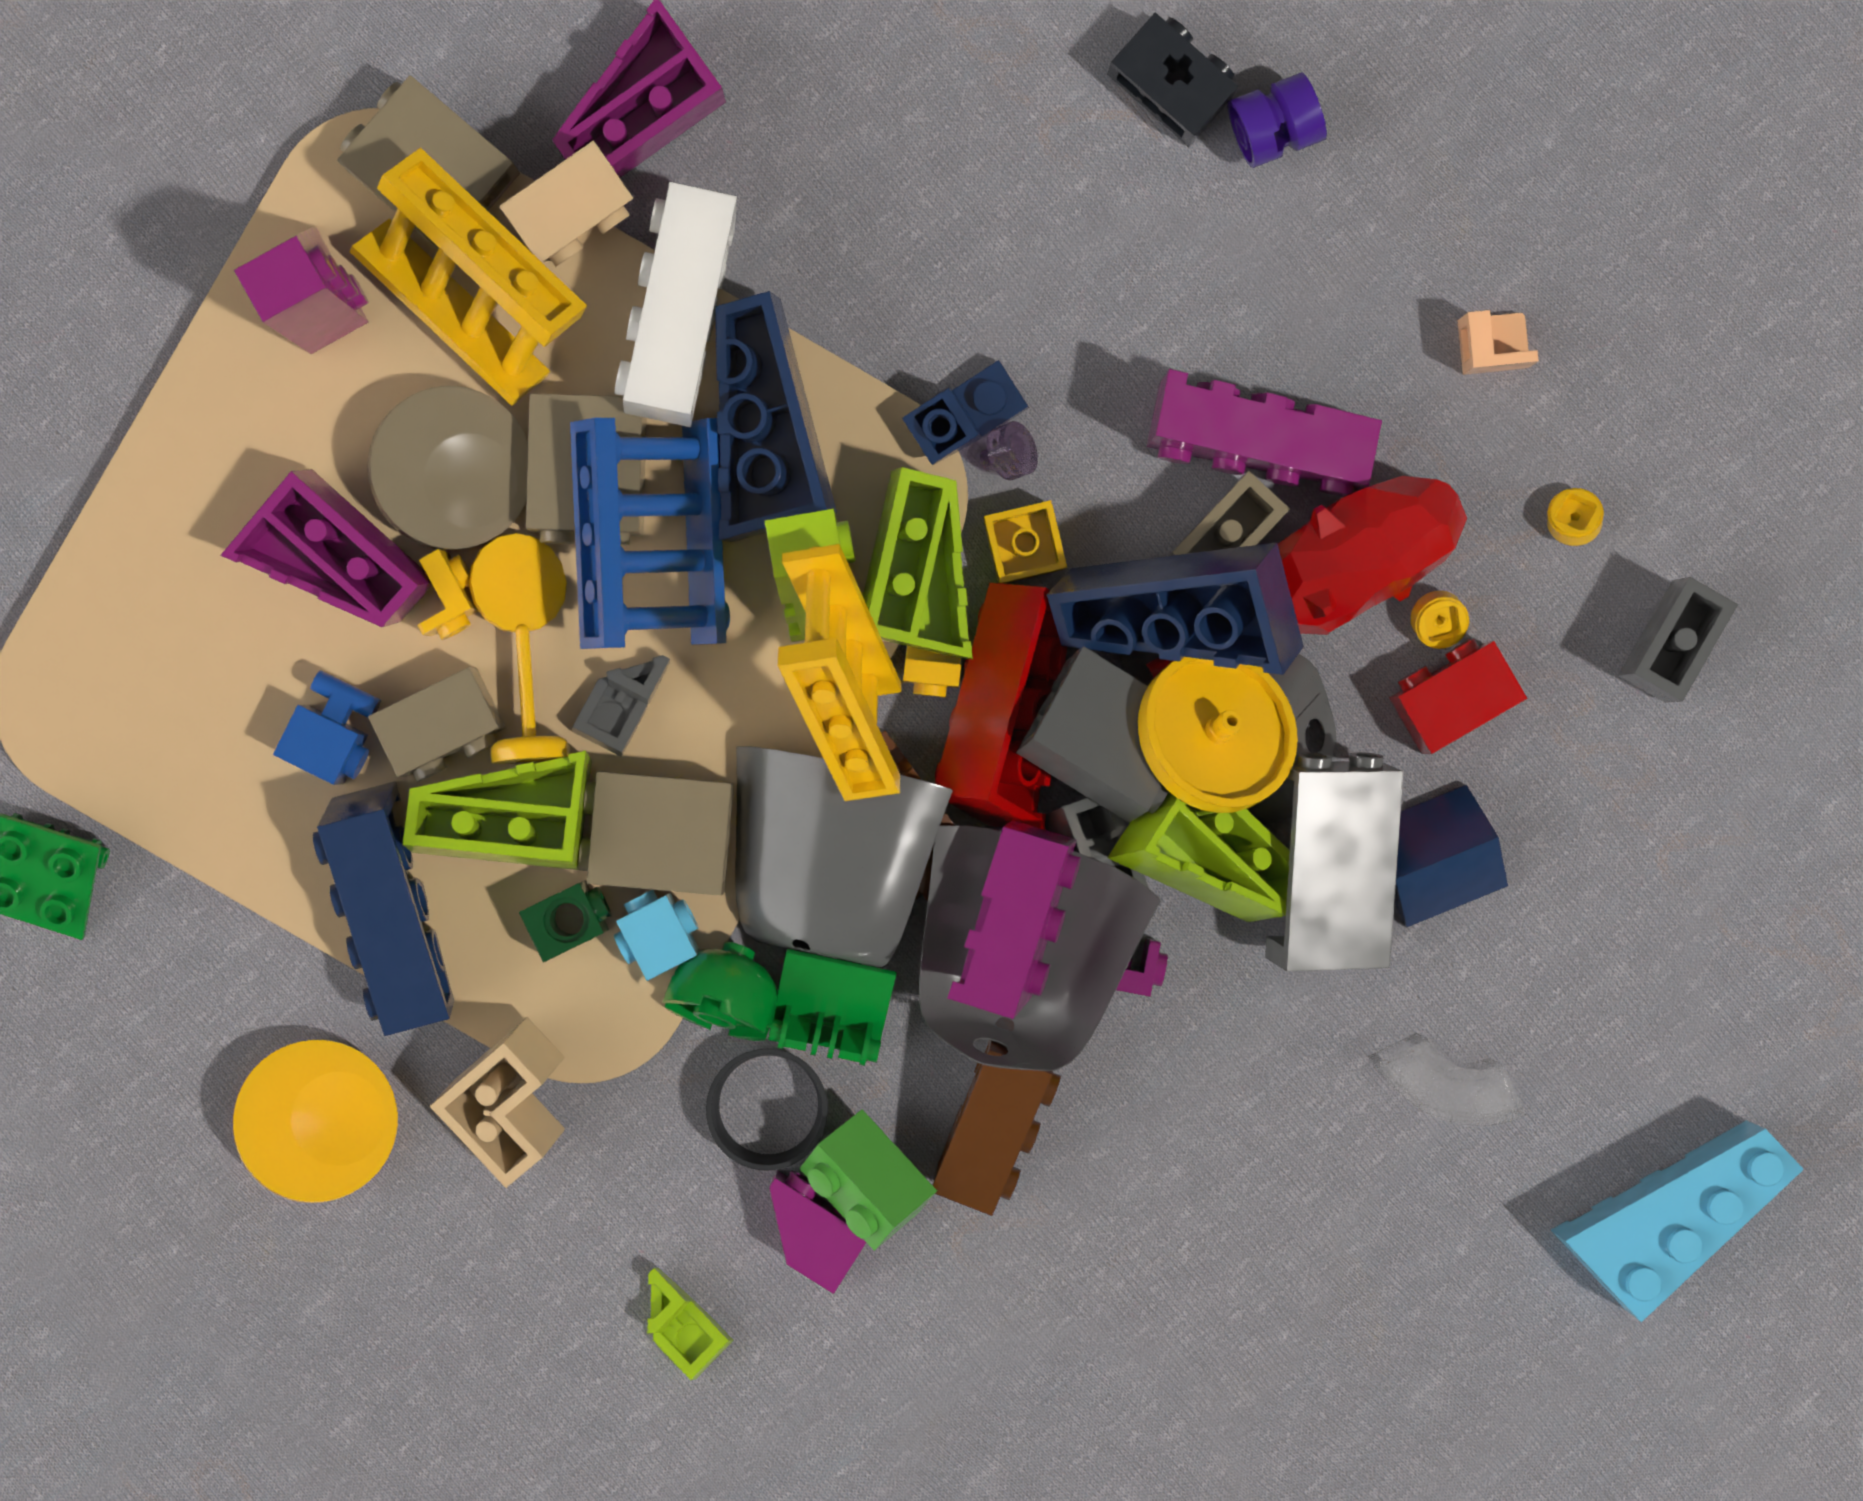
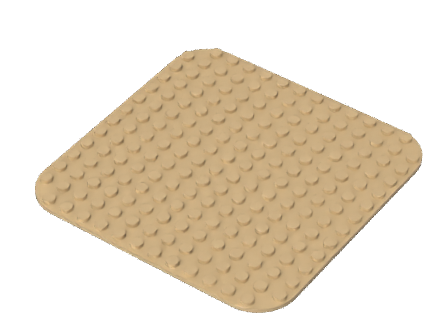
(167, 674)

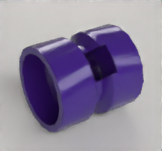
(1277, 120)

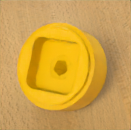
(1575, 516)
(1439, 619)

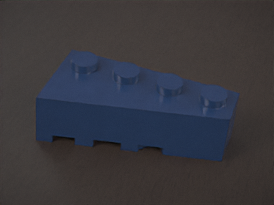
(764, 422)
(1191, 605)
(383, 910)

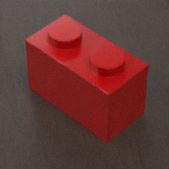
(1456, 696)

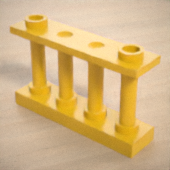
(488, 255)
(840, 673)

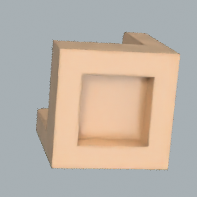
(1494, 342)

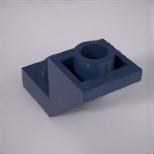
(965, 413)

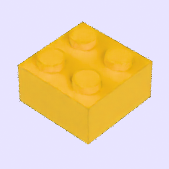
(1025, 542)

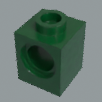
(542, 925)

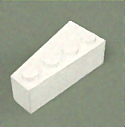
(678, 305)

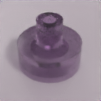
(1010, 451)

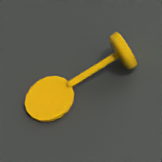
(519, 590)

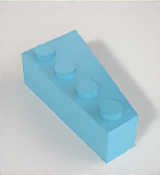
(1678, 1217)

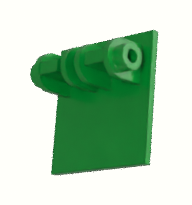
(47, 875)
(831, 1006)

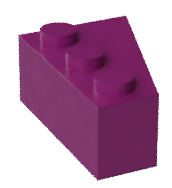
(644, 96)
(329, 549)
(1017, 919)

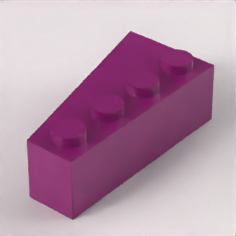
(304, 292)

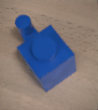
(323, 740)

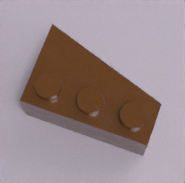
(992, 1131)

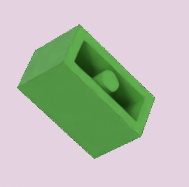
(867, 1180)

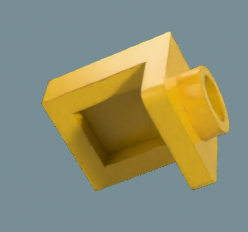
(451, 583)
(931, 672)

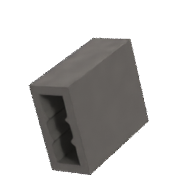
(1092, 739)

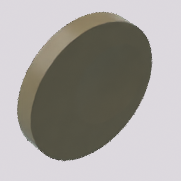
(449, 467)

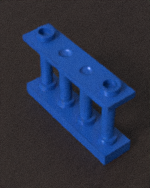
(599, 552)

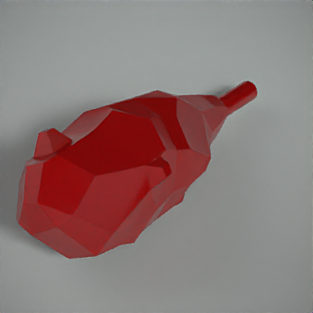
(1366, 551)

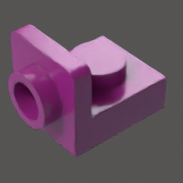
(1150, 973)

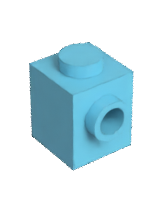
(656, 933)

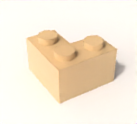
(567, 204)
(495, 1104)

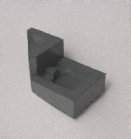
(619, 704)

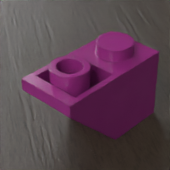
(812, 1231)

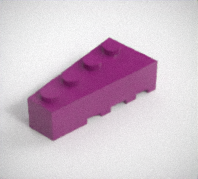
(1262, 435)

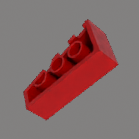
(1000, 695)

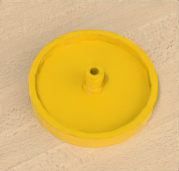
(1217, 734)
(315, 1121)

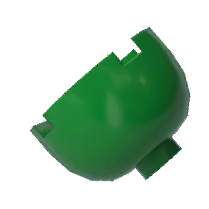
(724, 991)

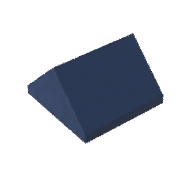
(1445, 856)

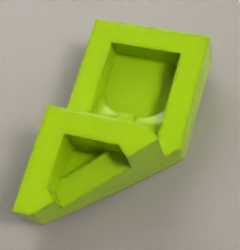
(683, 1327)

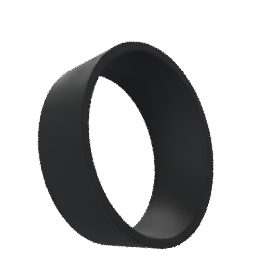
(749, 1158)

